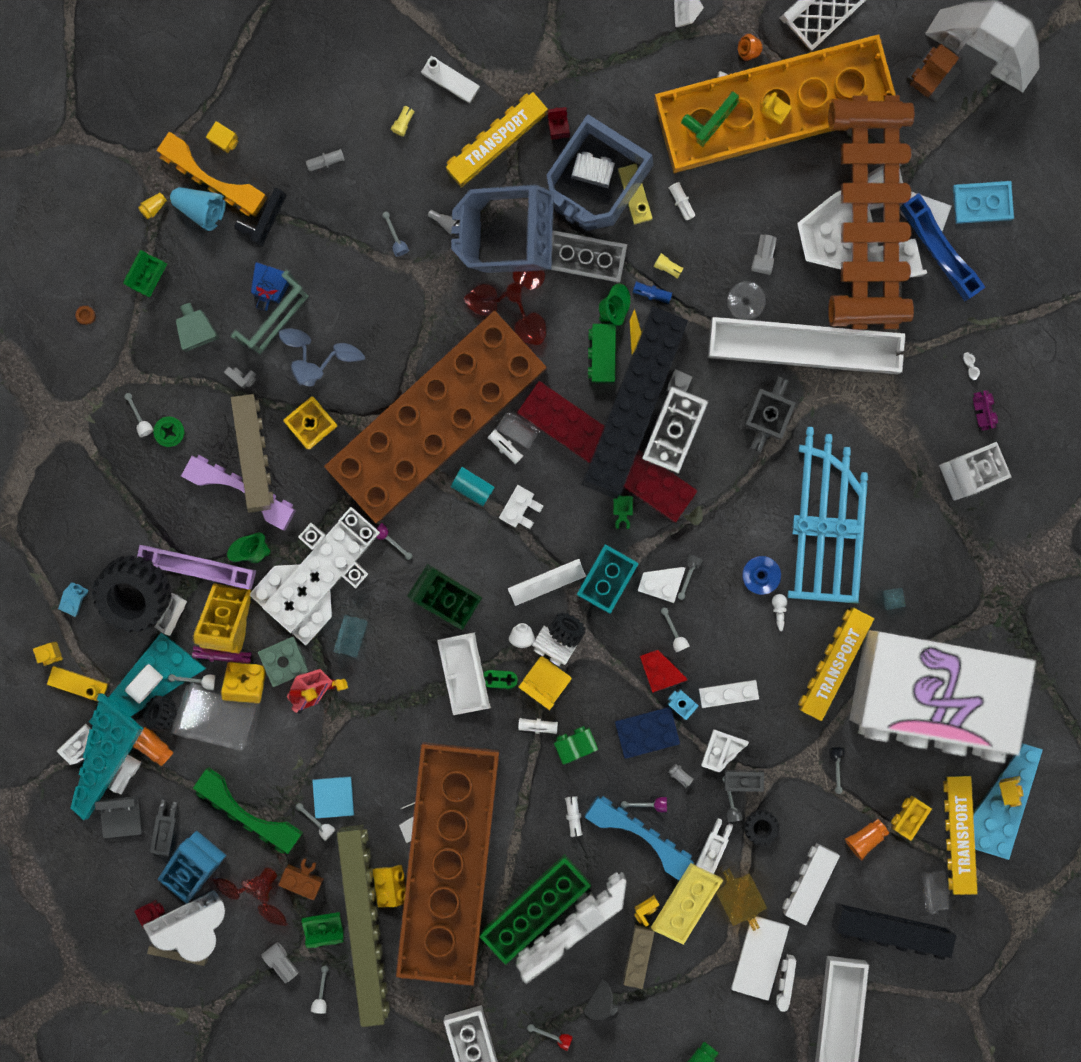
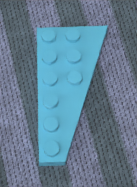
(998, 823)

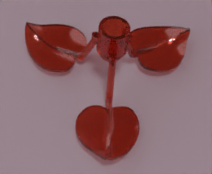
(483, 302)
(258, 888)

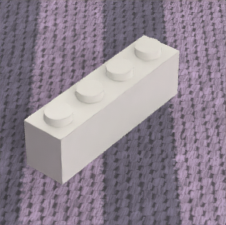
(810, 884)

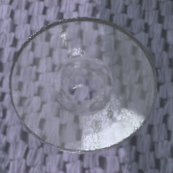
(753, 294)

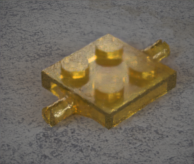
(741, 899)

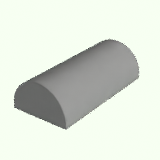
(587, 256)

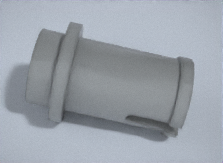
(681, 776)

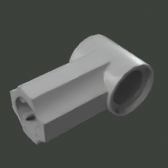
(764, 259)
(277, 958)

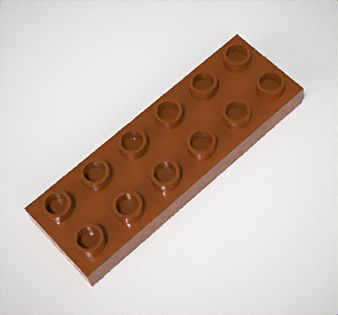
(435, 417)
(447, 863)

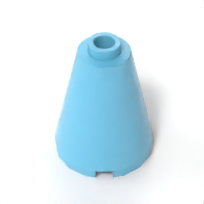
(199, 206)

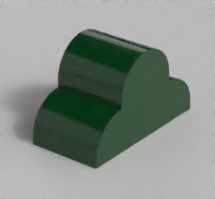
(444, 597)

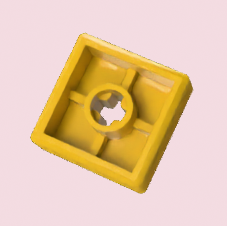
(309, 435)
(249, 691)

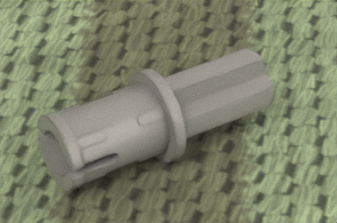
(325, 160)

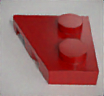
(660, 671)

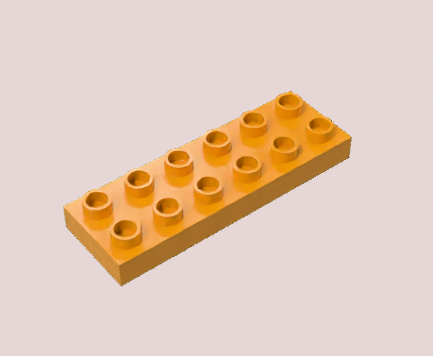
(800, 81)

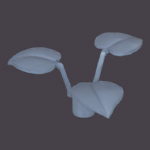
(306, 372)

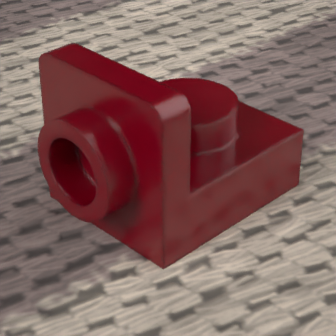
(149, 912)

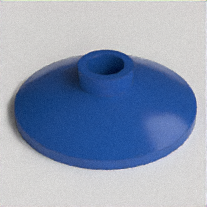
(771, 572)

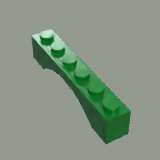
(214, 787)

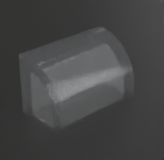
(518, 429)

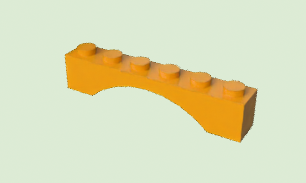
(245, 196)

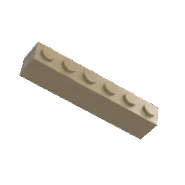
(251, 454)

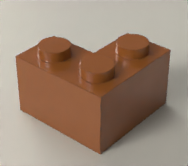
(936, 67)

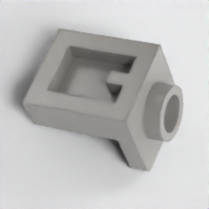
(237, 375)
(679, 380)

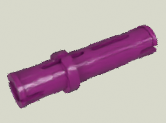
(242, 657)

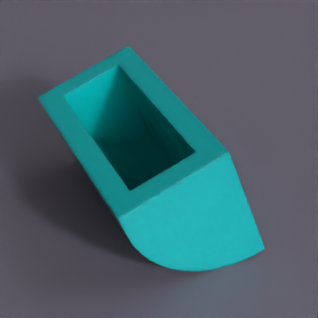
(472, 486)

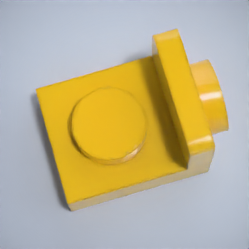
(775, 108)
(648, 906)

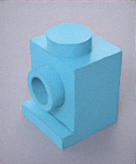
(689, 707)

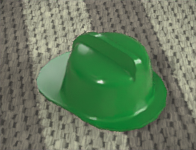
(615, 305)
(249, 548)

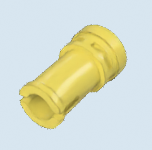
(400, 126)
(665, 264)

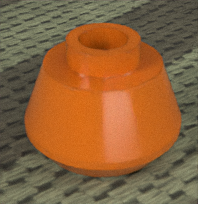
(749, 47)

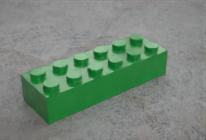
(535, 909)

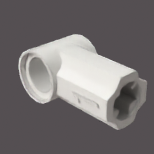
(124, 774)

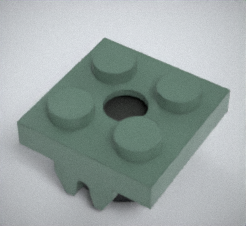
(283, 661)

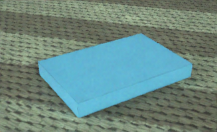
(983, 202)

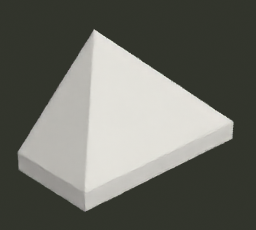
(686, 11)

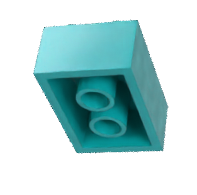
(607, 578)

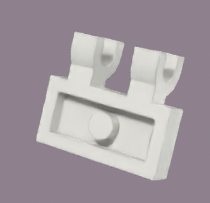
(517, 506)

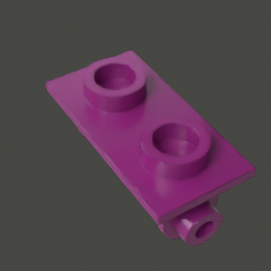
(987, 417)

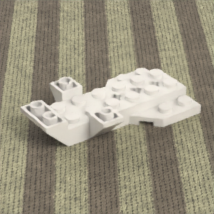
(332, 558)
(589, 916)

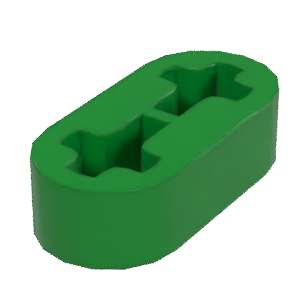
(501, 674)

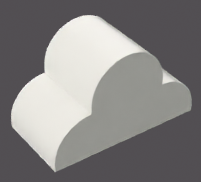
(674, 429)
(975, 471)
(189, 927)

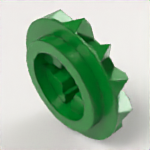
(160, 434)

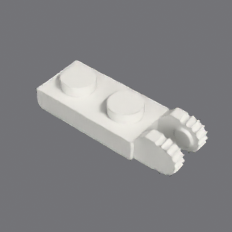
(714, 847)
(786, 983)

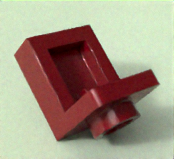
(558, 123)

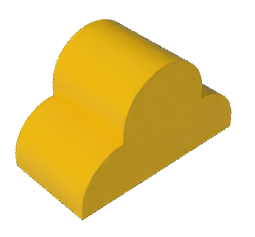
(224, 619)

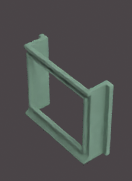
(296, 288)

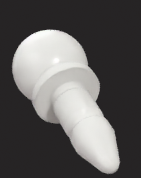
(779, 603)

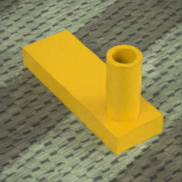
(76, 683)

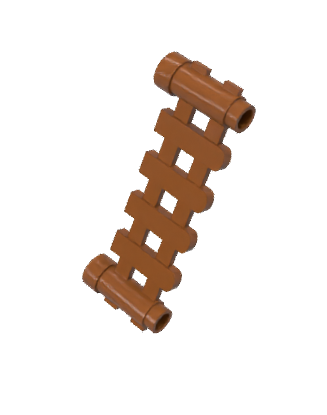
(860, 116)

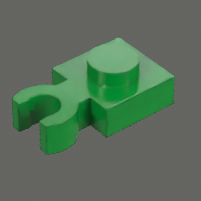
(623, 507)

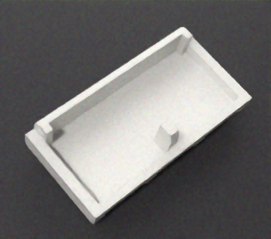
(463, 673)

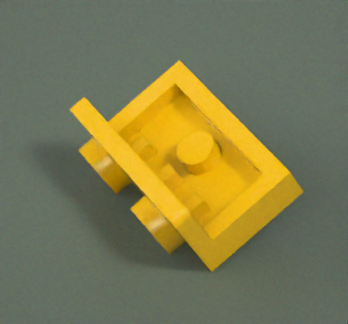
(910, 817)
(389, 886)

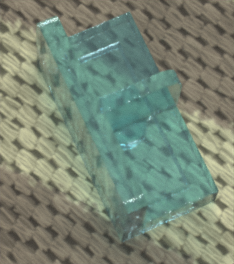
(350, 636)

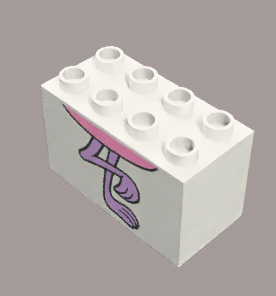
(941, 695)

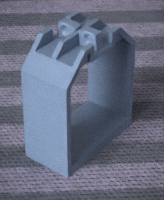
(572, 210)
(539, 228)

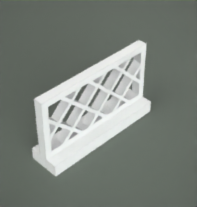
(803, 5)

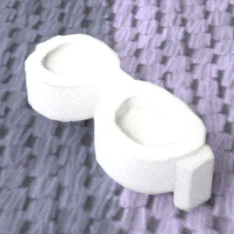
(969, 360)

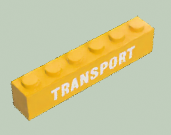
(496, 139)
(836, 663)
(961, 835)

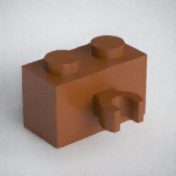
(301, 880)

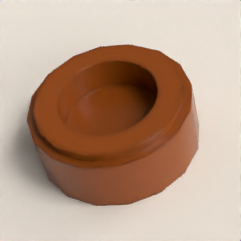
(85, 315)

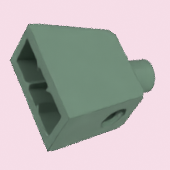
(194, 328)

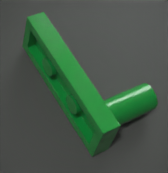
(705, 132)

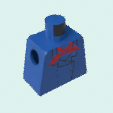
(268, 285)

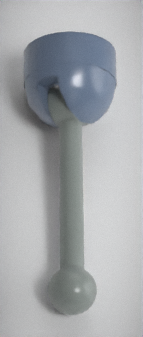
(399, 247)

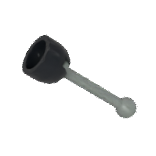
(837, 754)

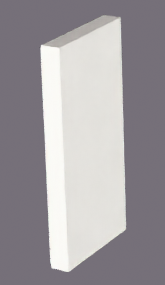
(760, 958)

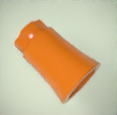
(153, 747)
(867, 838)

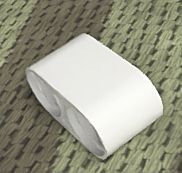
(143, 683)

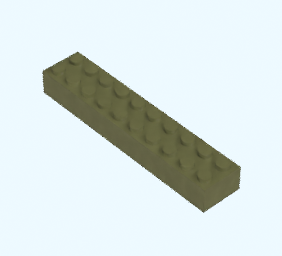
(362, 925)

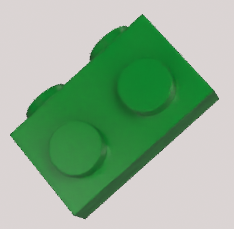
(144, 273)
(323, 930)

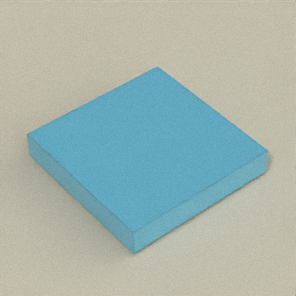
(333, 797)

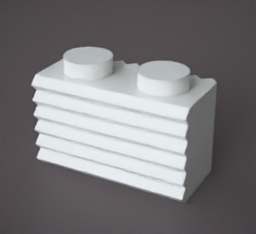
(593, 169)
(547, 645)

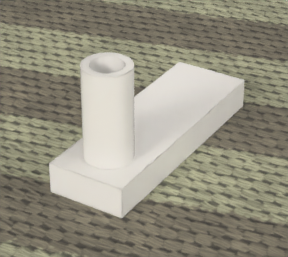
(450, 79)

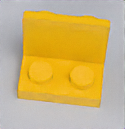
(545, 682)

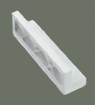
(547, 582)

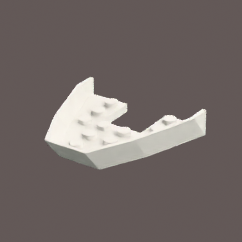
(994, 32)
(822, 233)

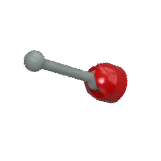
(563, 1040)

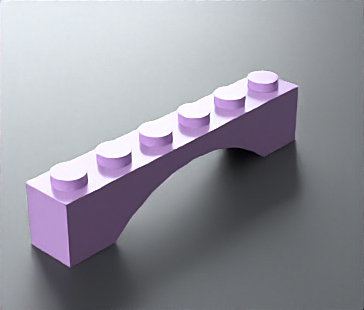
(203, 474)
(198, 567)

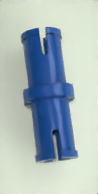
(652, 292)

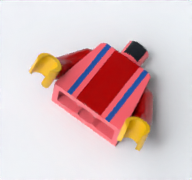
(310, 688)

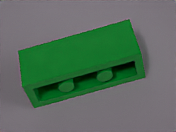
(602, 353)

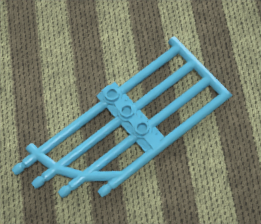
(829, 527)

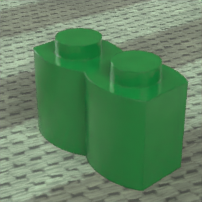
(575, 745)

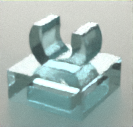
(894, 598)

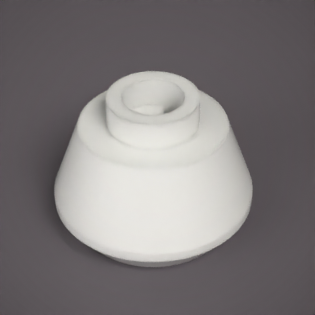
(522, 636)

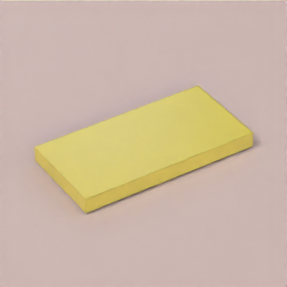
(687, 903)

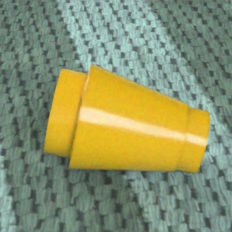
(151, 206)

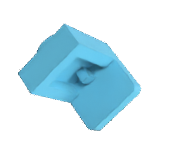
(72, 599)

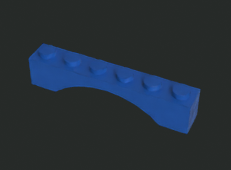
(925, 225)

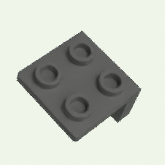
(120, 816)

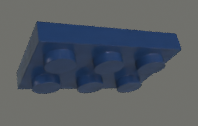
(647, 732)

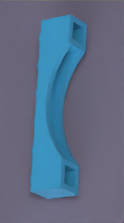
(606, 816)

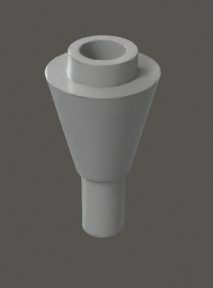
(444, 220)

